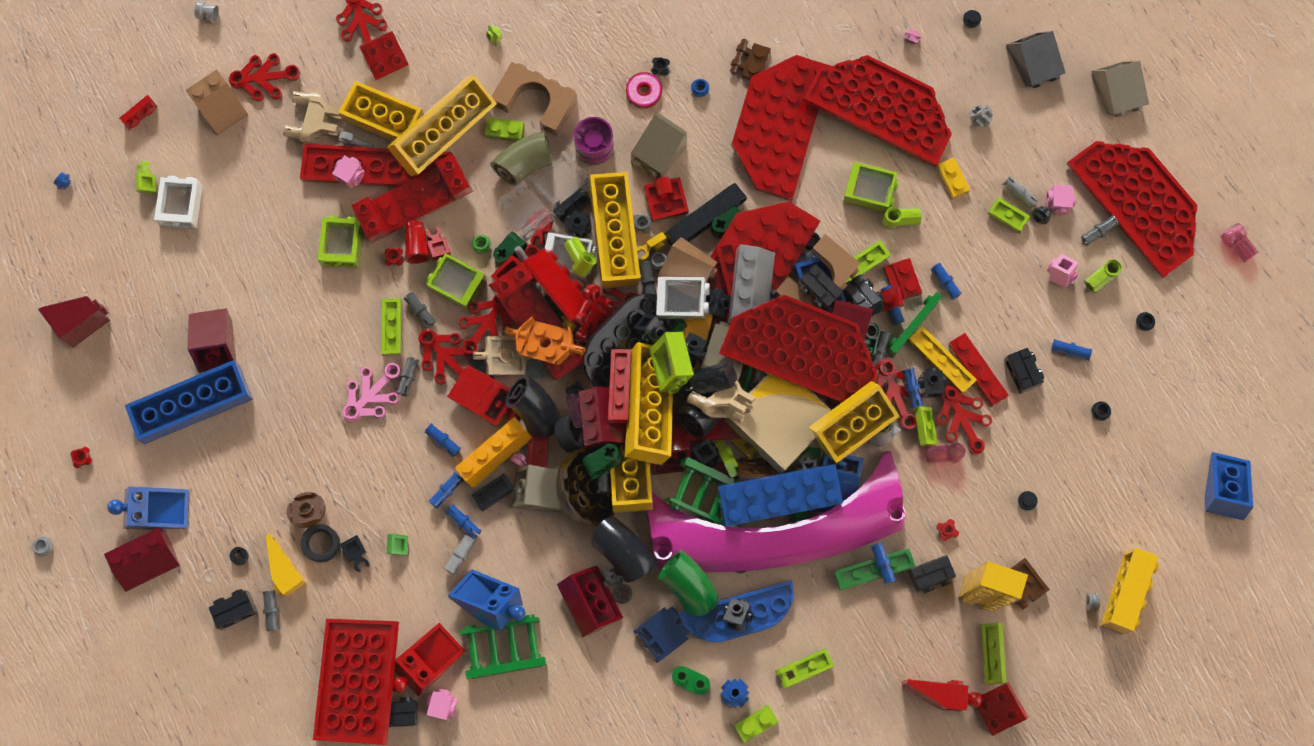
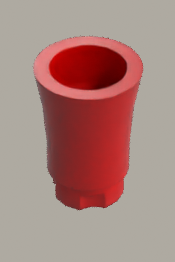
(415, 243)

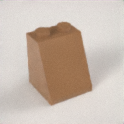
(216, 102)
(687, 261)

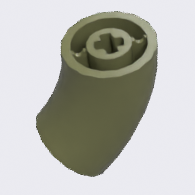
(523, 158)

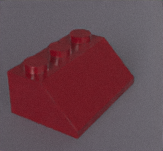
(594, 415)
(142, 559)
(589, 601)

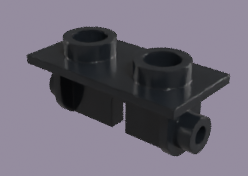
(577, 202)

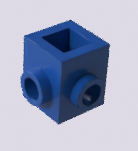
(733, 701)

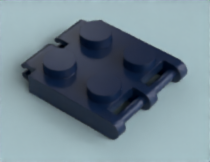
(663, 633)

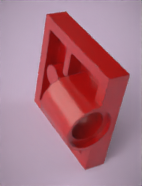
(383, 55)
(666, 198)
(1001, 709)

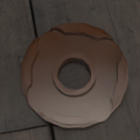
(309, 518)

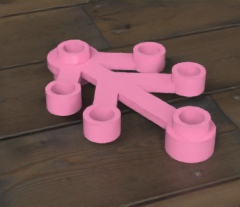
(369, 395)

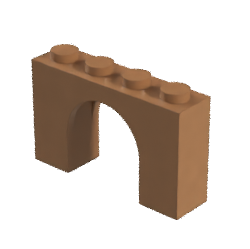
(519, 79)
(838, 261)

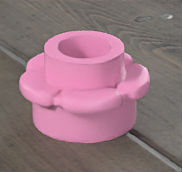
(518, 460)

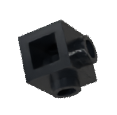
(581, 230)
(718, 303)
(650, 329)
(695, 348)
(932, 383)
(705, 448)
(737, 615)

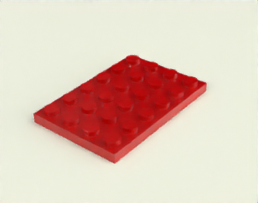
(356, 681)

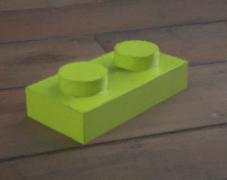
(504, 129)
(1008, 215)
(925, 426)
(728, 458)
(756, 723)

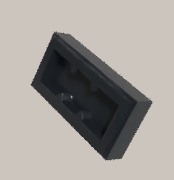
(493, 492)

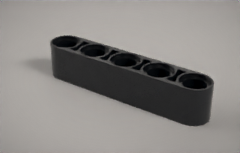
(703, 217)

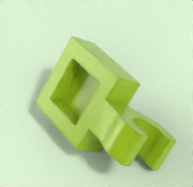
(144, 180)

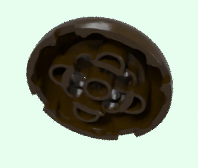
(579, 494)

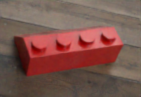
(557, 282)

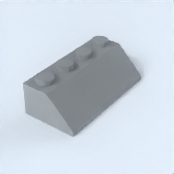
(751, 279)

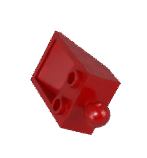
(481, 396)
(427, 657)
(945, 696)

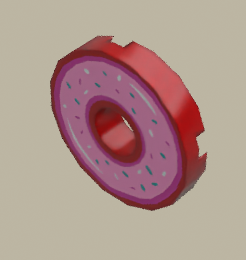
(641, 80)

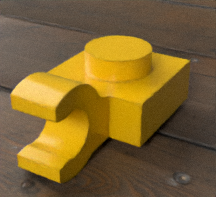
(654, 244)

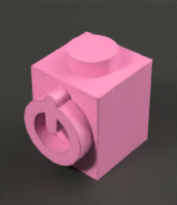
(348, 172)
(1060, 199)
(1063, 271)
(441, 704)

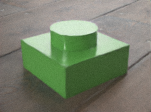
(397, 544)

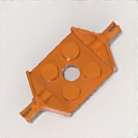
(532, 335)

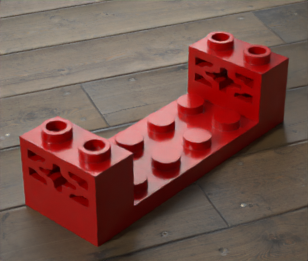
(413, 199)
(524, 300)

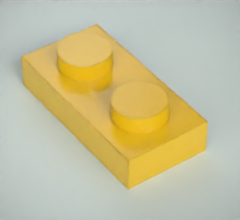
(953, 178)

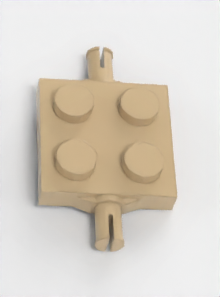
(502, 356)

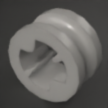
(1092, 601)

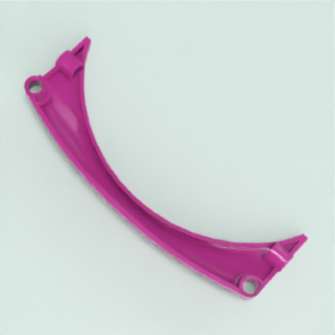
(863, 518)

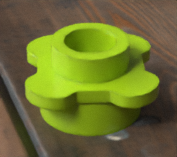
(494, 34)

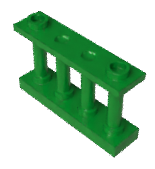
(708, 475)
(496, 666)

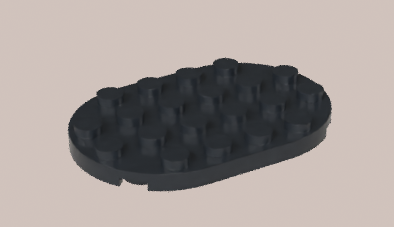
(617, 333)

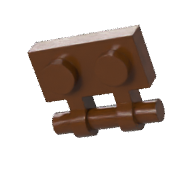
(756, 61)
(753, 469)
(1034, 584)

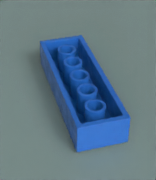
(188, 402)
(779, 494)

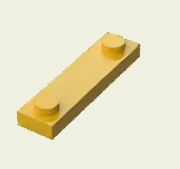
(941, 359)

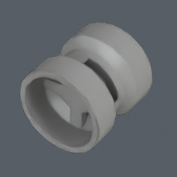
(206, 11)

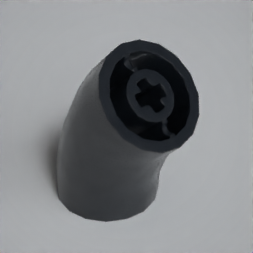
(533, 406)
(695, 421)
(623, 549)

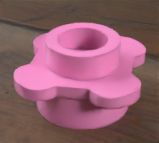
(912, 36)

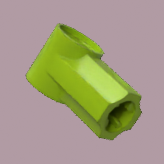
(903, 217)
(582, 260)
(1103, 276)

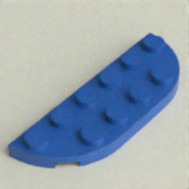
(768, 605)

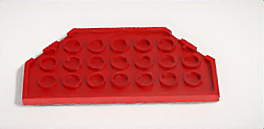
(883, 105)
(777, 125)
(1144, 200)
(777, 228)
(801, 346)

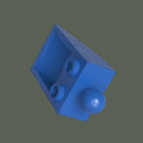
(847, 480)
(157, 508)
(488, 599)

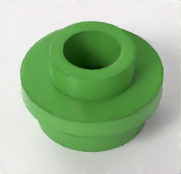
(481, 238)

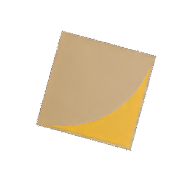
(780, 420)

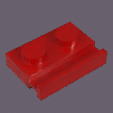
(904, 276)

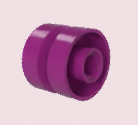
(593, 140)

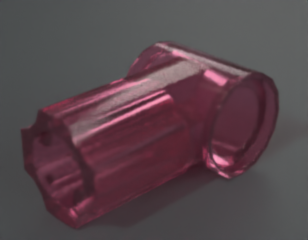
(1237, 239)
(942, 453)

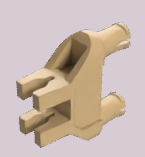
(315, 120)
(725, 403)

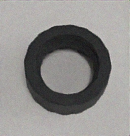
(564, 436)
(310, 532)

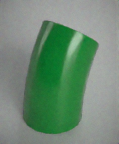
(689, 584)

